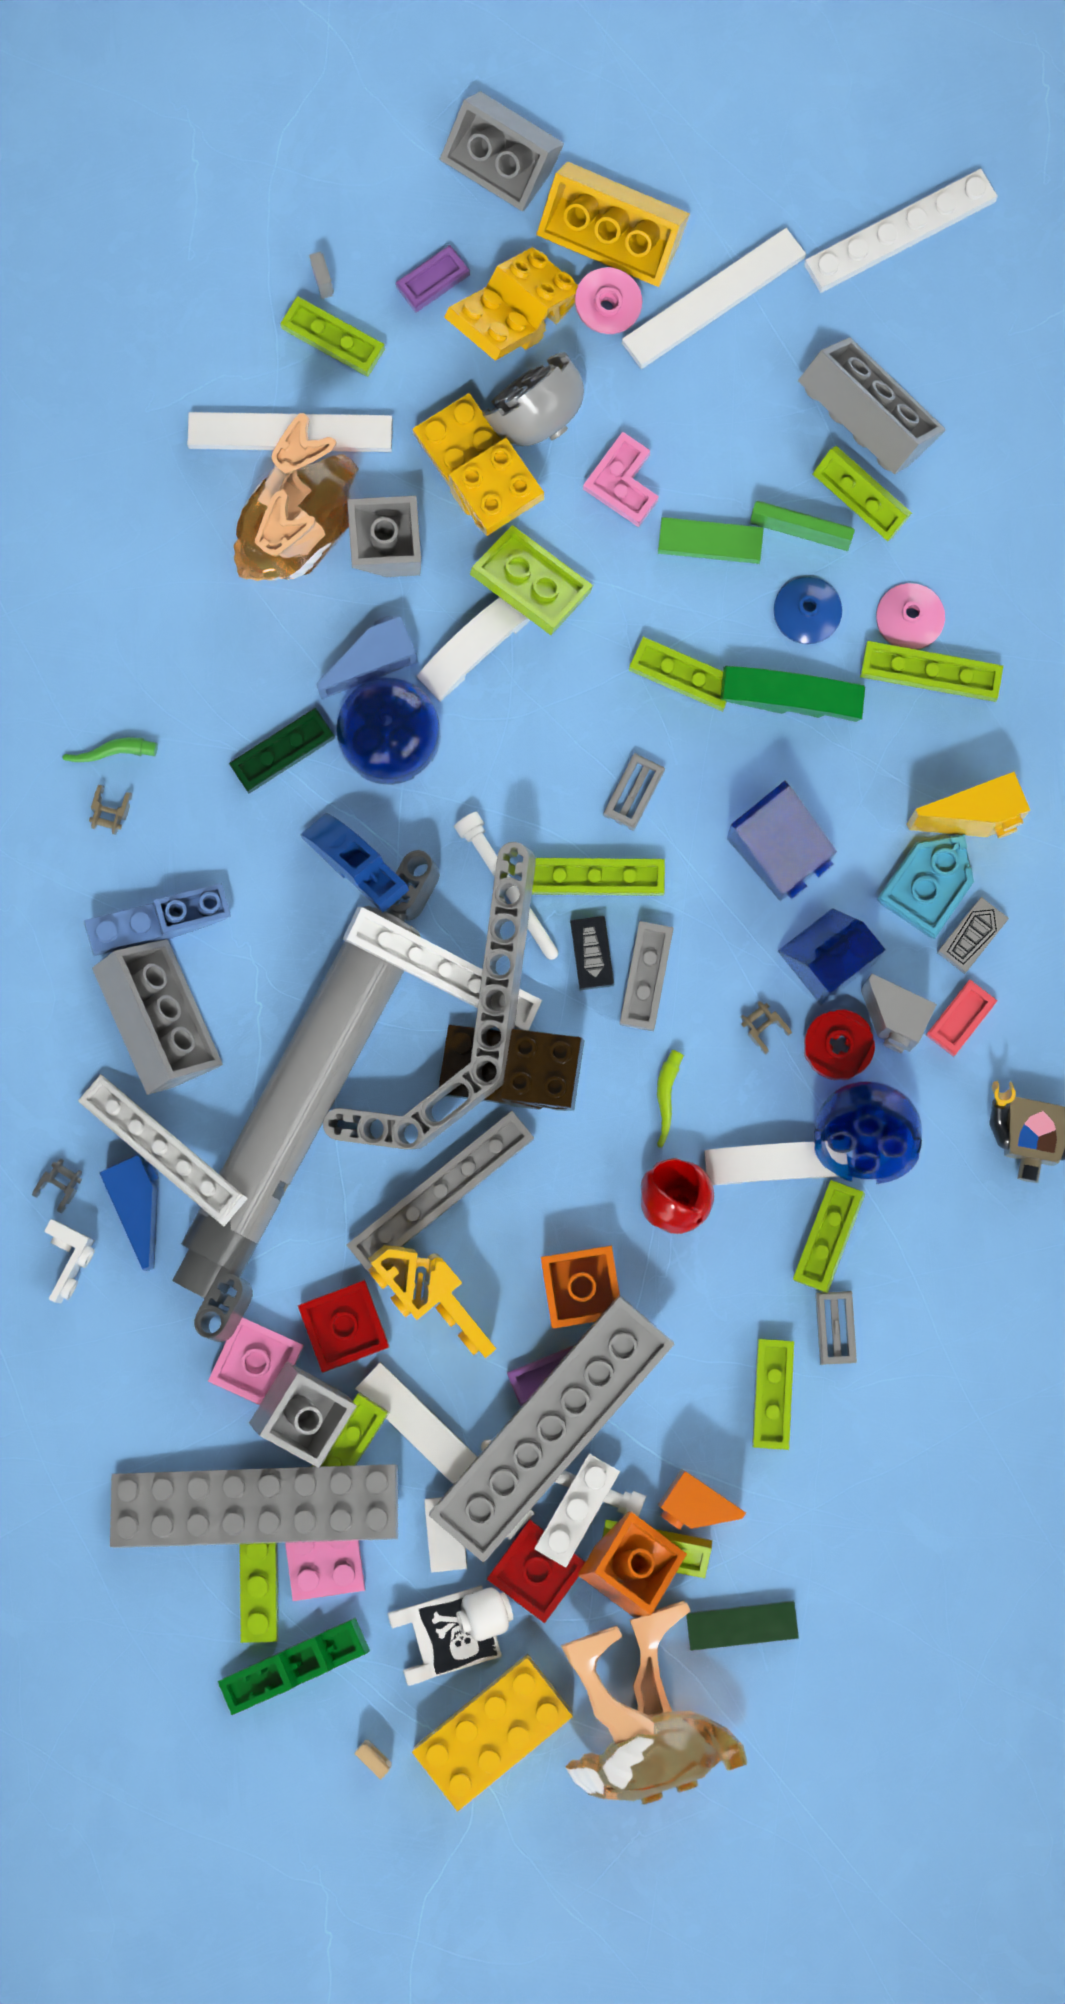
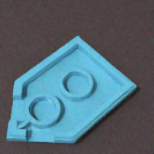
(930, 884)

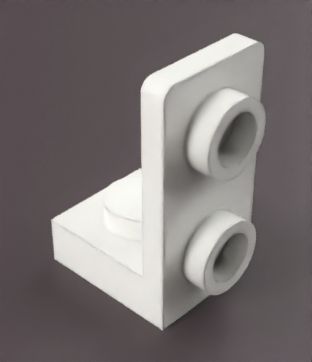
(65, 1238)

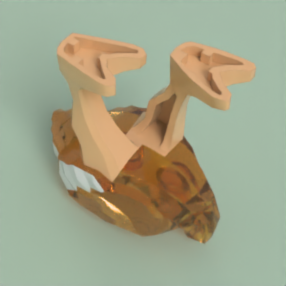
(296, 509)
(653, 1744)

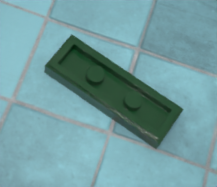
(282, 750)
(742, 1625)

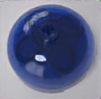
(391, 751)
(875, 1125)

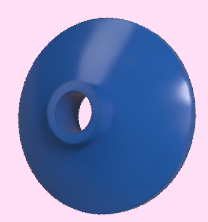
(800, 624)

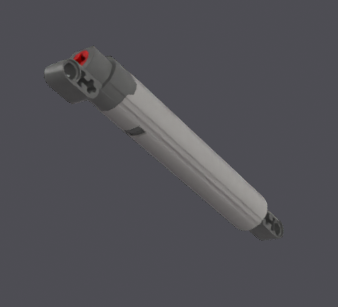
(293, 1111)

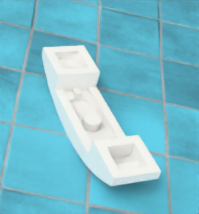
(470, 647)
(767, 1163)

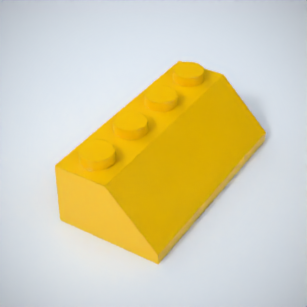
(612, 223)

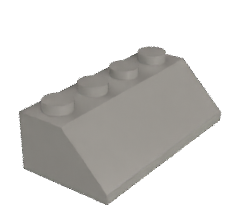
(870, 405)
(156, 1015)

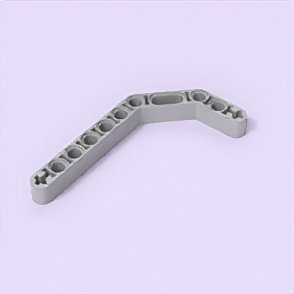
(486, 1019)

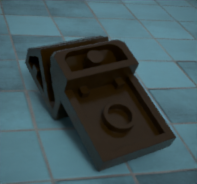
(538, 1072)

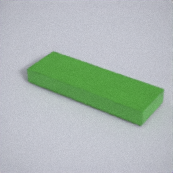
(802, 525)
(710, 540)

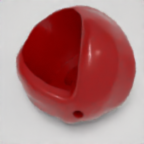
(676, 1196)

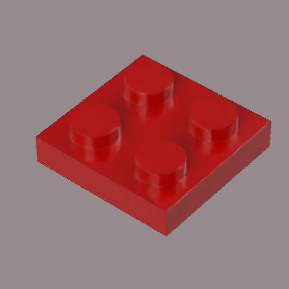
(343, 1326)
(531, 1576)

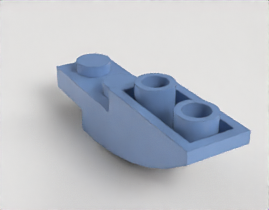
(157, 921)

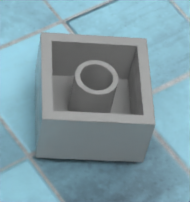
(302, 1414)

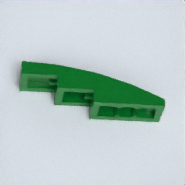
(792, 692)
(293, 1666)

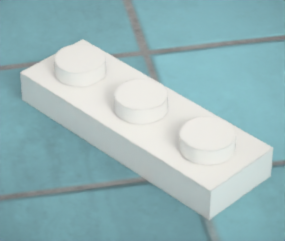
(577, 1510)

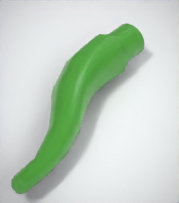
(124, 745)

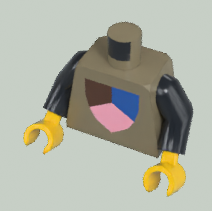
(1028, 1131)

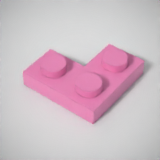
(614, 482)

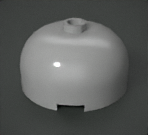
(538, 403)

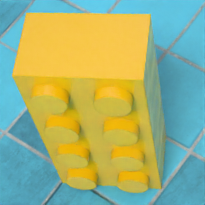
(492, 1732)

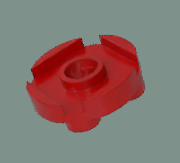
(858, 1039)

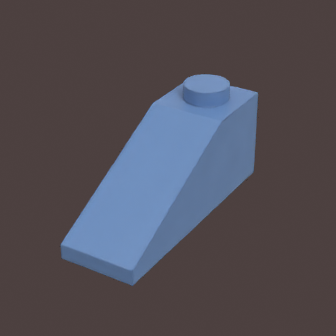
(375, 654)

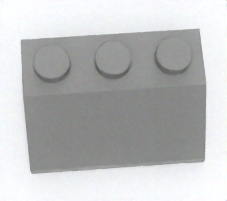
(500, 150)

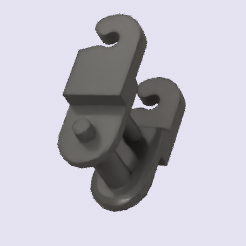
(68, 1190)

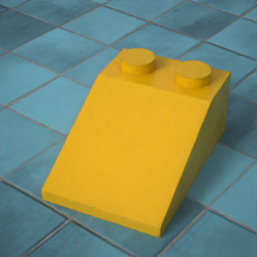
(977, 811)

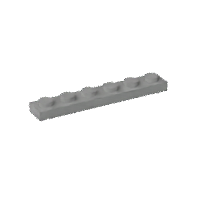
(443, 1188)

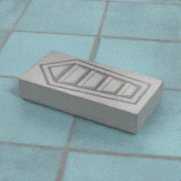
(972, 935)

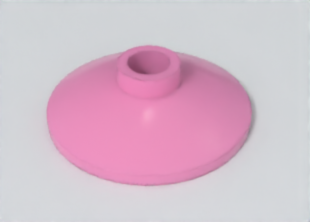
(609, 286)
(909, 632)

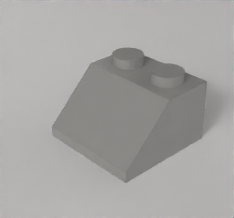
(385, 535)
(896, 1013)

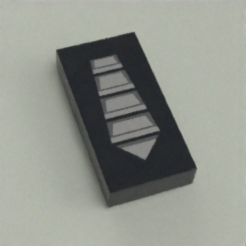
(592, 953)

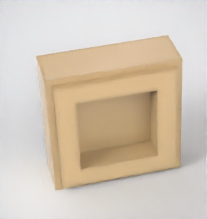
(373, 1759)

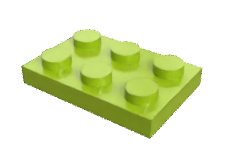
(531, 580)

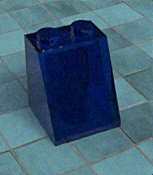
(782, 842)
(832, 953)

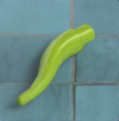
(664, 1090)

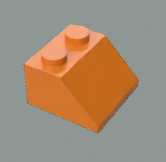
(696, 1504)
(633, 1565)

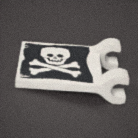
(440, 1639)

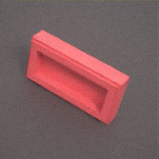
(961, 1017)

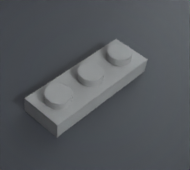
(646, 976)

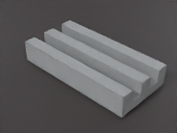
(621, 818)
(821, 1325)

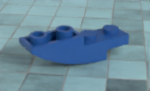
(355, 860)

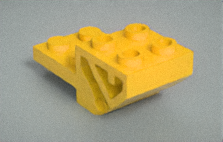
(515, 304)
(478, 465)
(397, 1268)

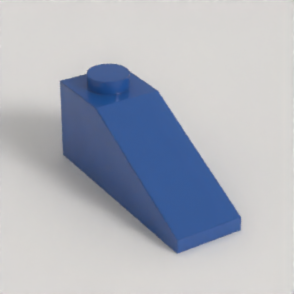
(135, 1201)

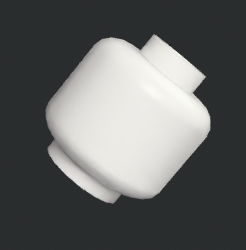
(485, 1614)

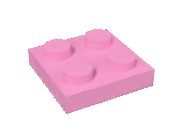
(253, 1360)
(324, 1568)

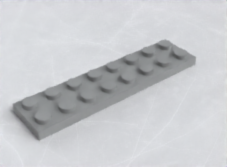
(551, 1428)
(254, 1506)

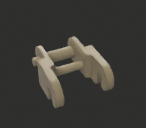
(97, 808)
(772, 1018)

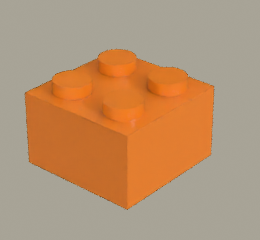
(579, 1285)

